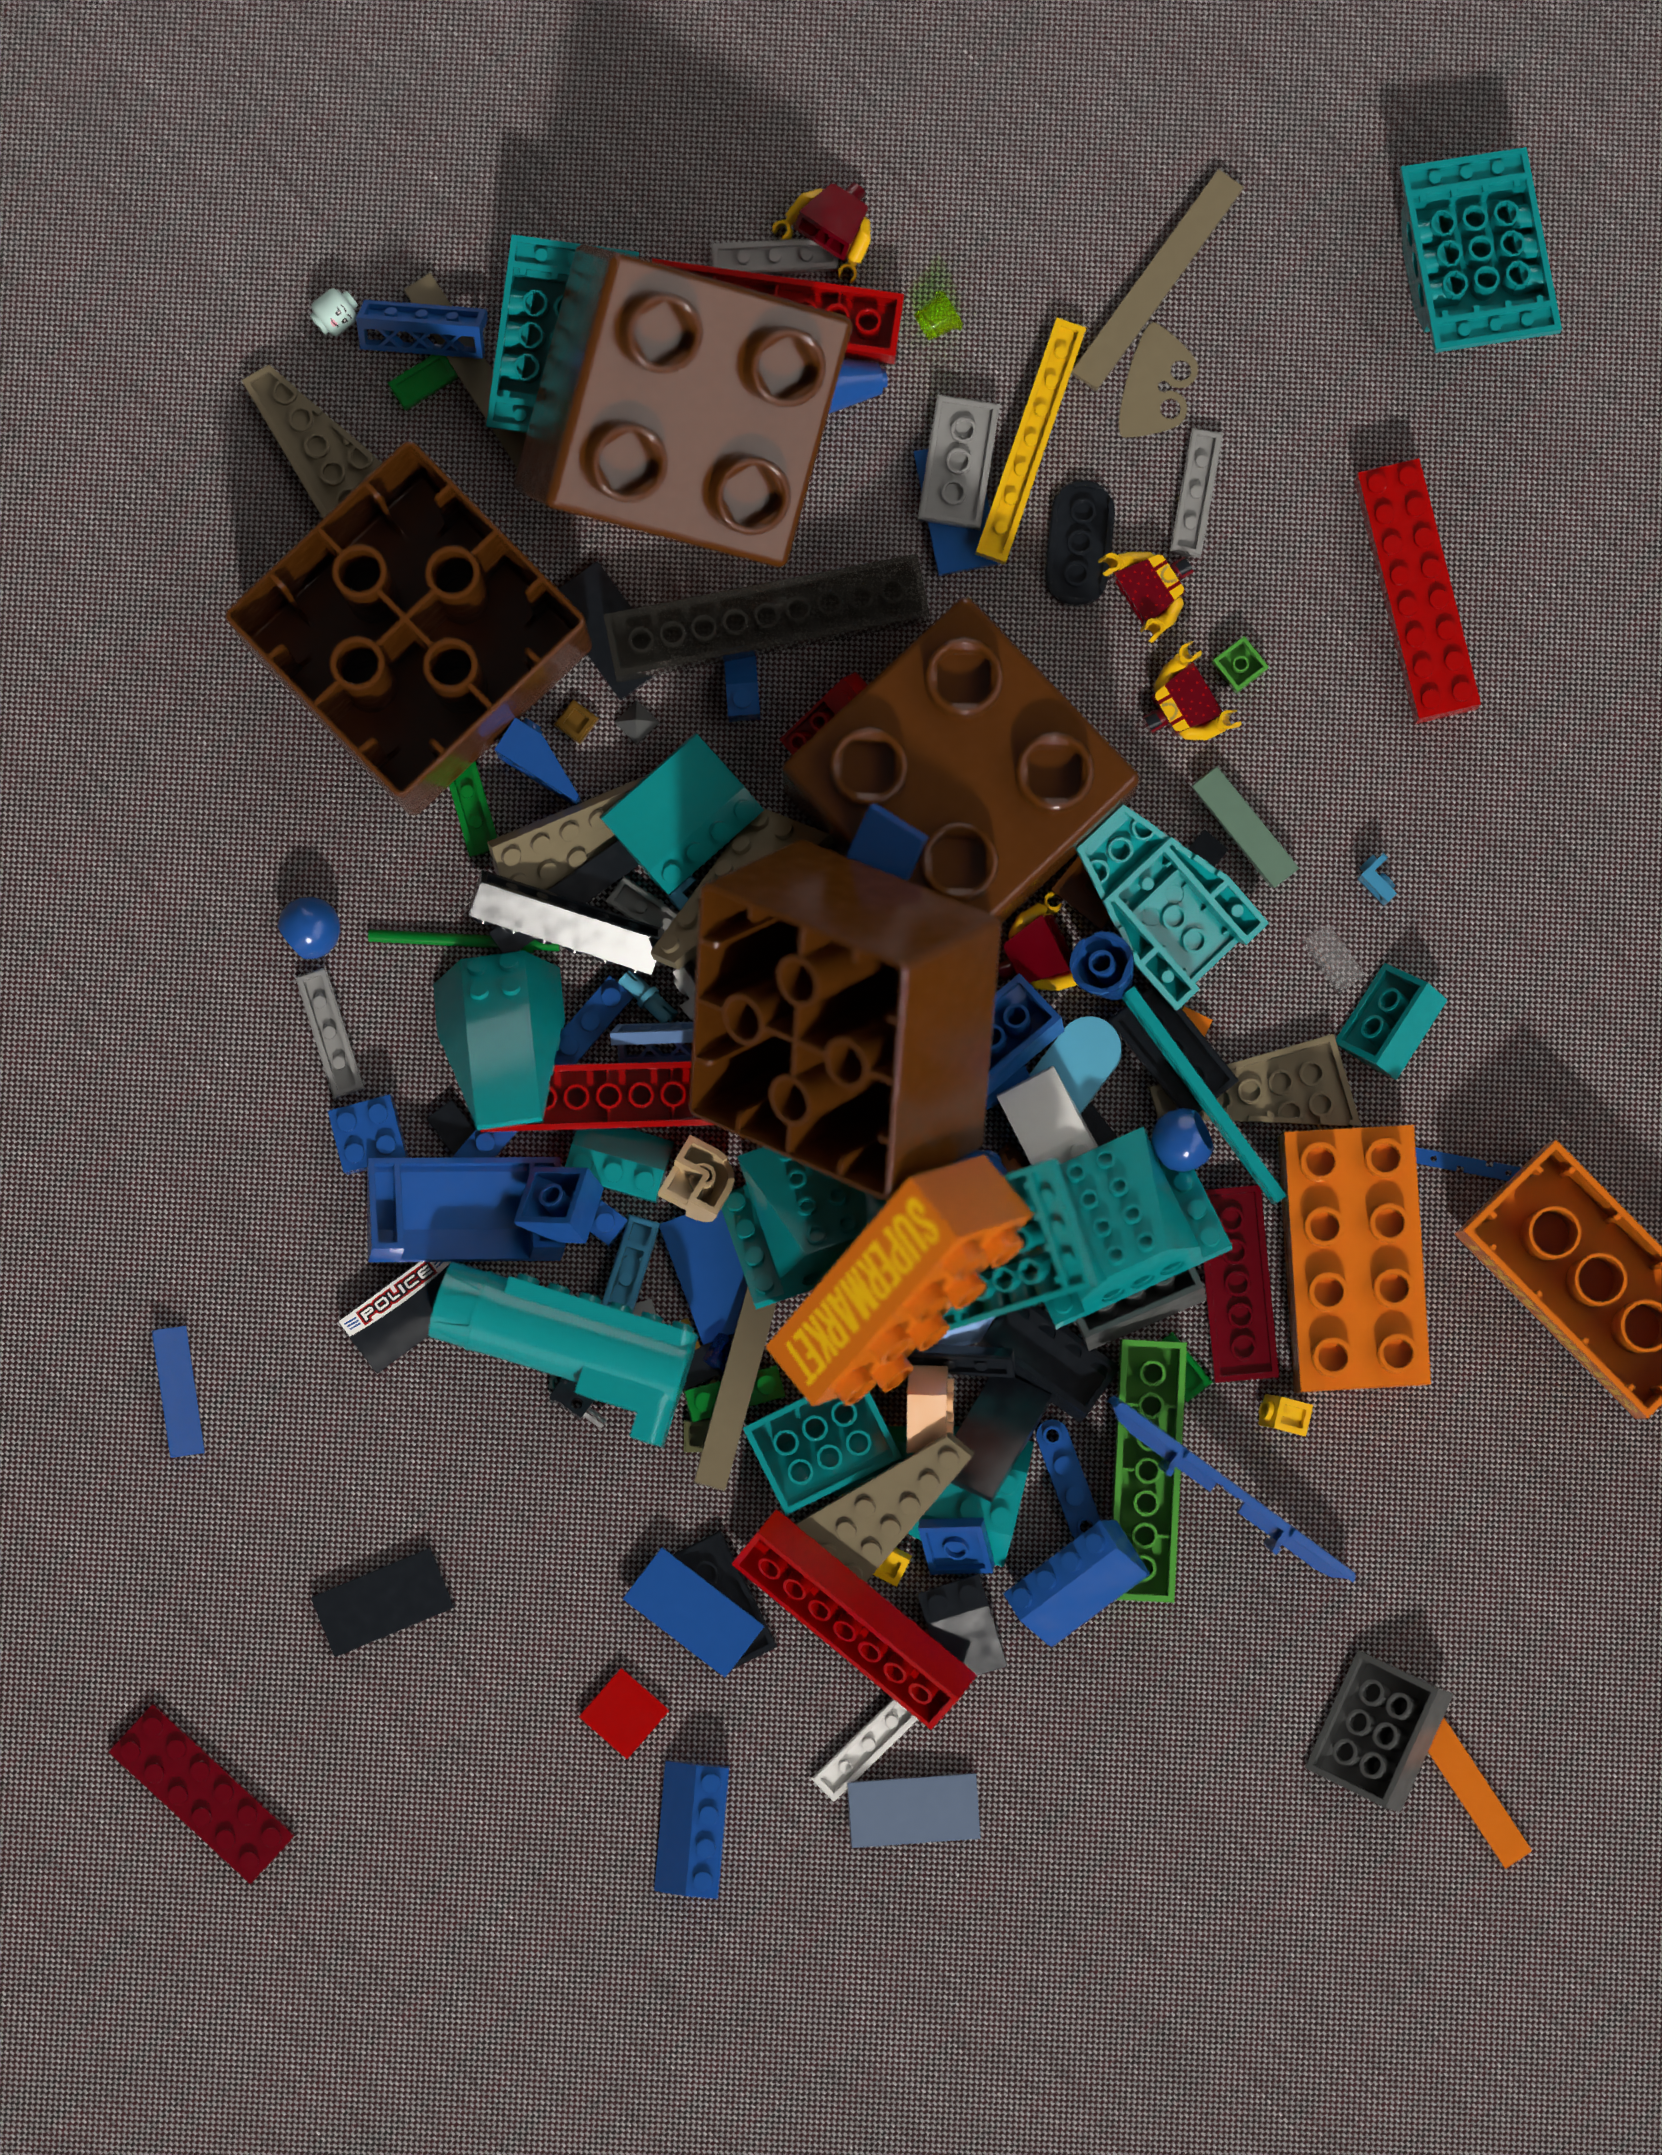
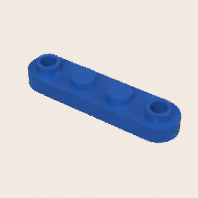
(1067, 1476)

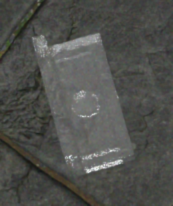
(1333, 958)

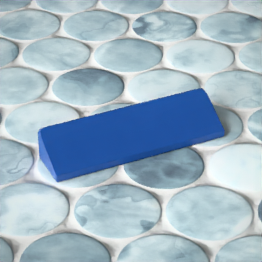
(178, 1391)

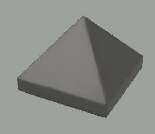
(636, 722)

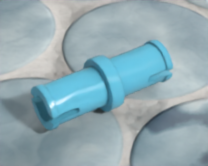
(648, 997)

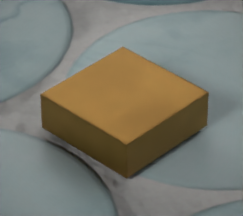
(576, 722)

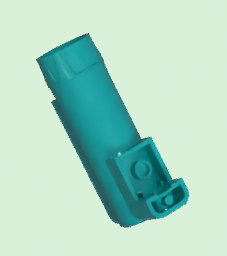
(603, 1348)

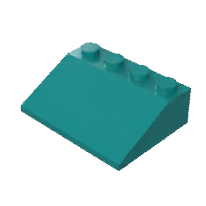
(681, 814)
(820, 1447)

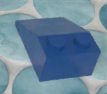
(530, 754)

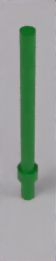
(447, 939)

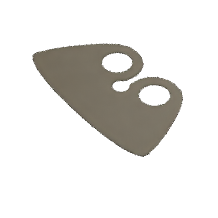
(1141, 396)

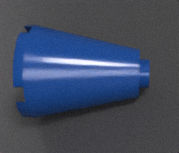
(858, 383)
(1103, 965)

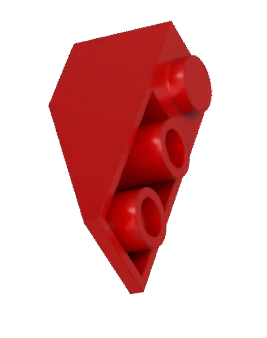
(823, 712)

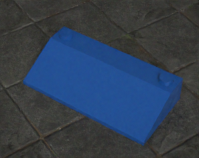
(452, 1210)

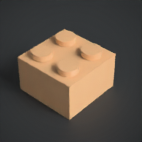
(929, 1406)

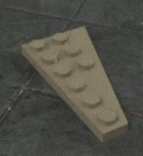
(317, 447)
(759, 838)
(879, 1513)

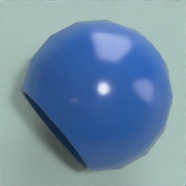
(310, 926)
(1181, 1140)

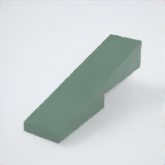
(1245, 827)

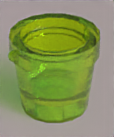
(938, 317)

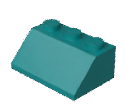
(1390, 1020)
(623, 1160)

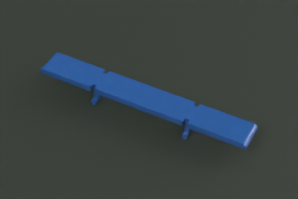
(1204, 1474)

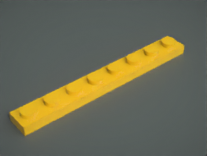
(1030, 441)

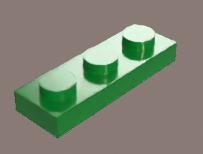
(473, 811)
(702, 1399)

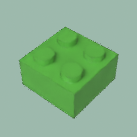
(1240, 665)

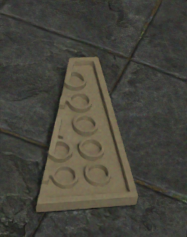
(556, 844)
(1285, 1087)

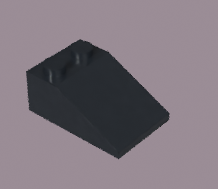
(963, 1623)

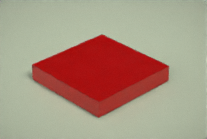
(624, 1713)

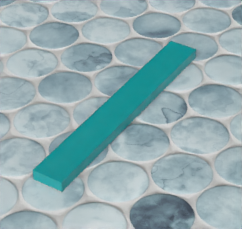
(1203, 1096)

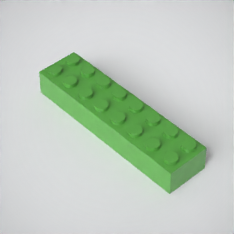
(1143, 1495)

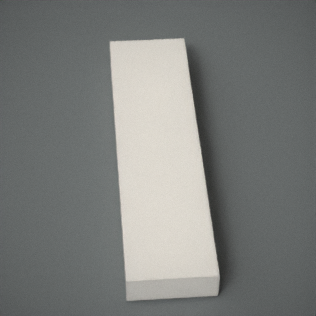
(863, 1749)

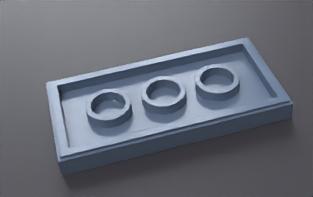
(913, 1810)

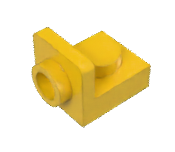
(1285, 1414)

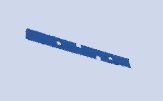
(1470, 1165)

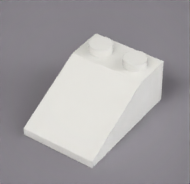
(1046, 1119)

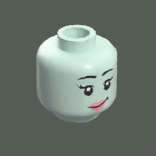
(334, 312)

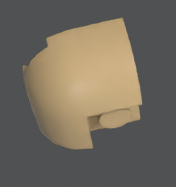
(699, 1180)

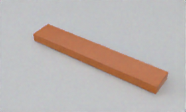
(1477, 1797)

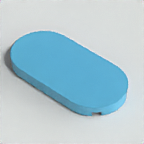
(1083, 1057)

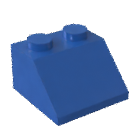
(559, 1203)

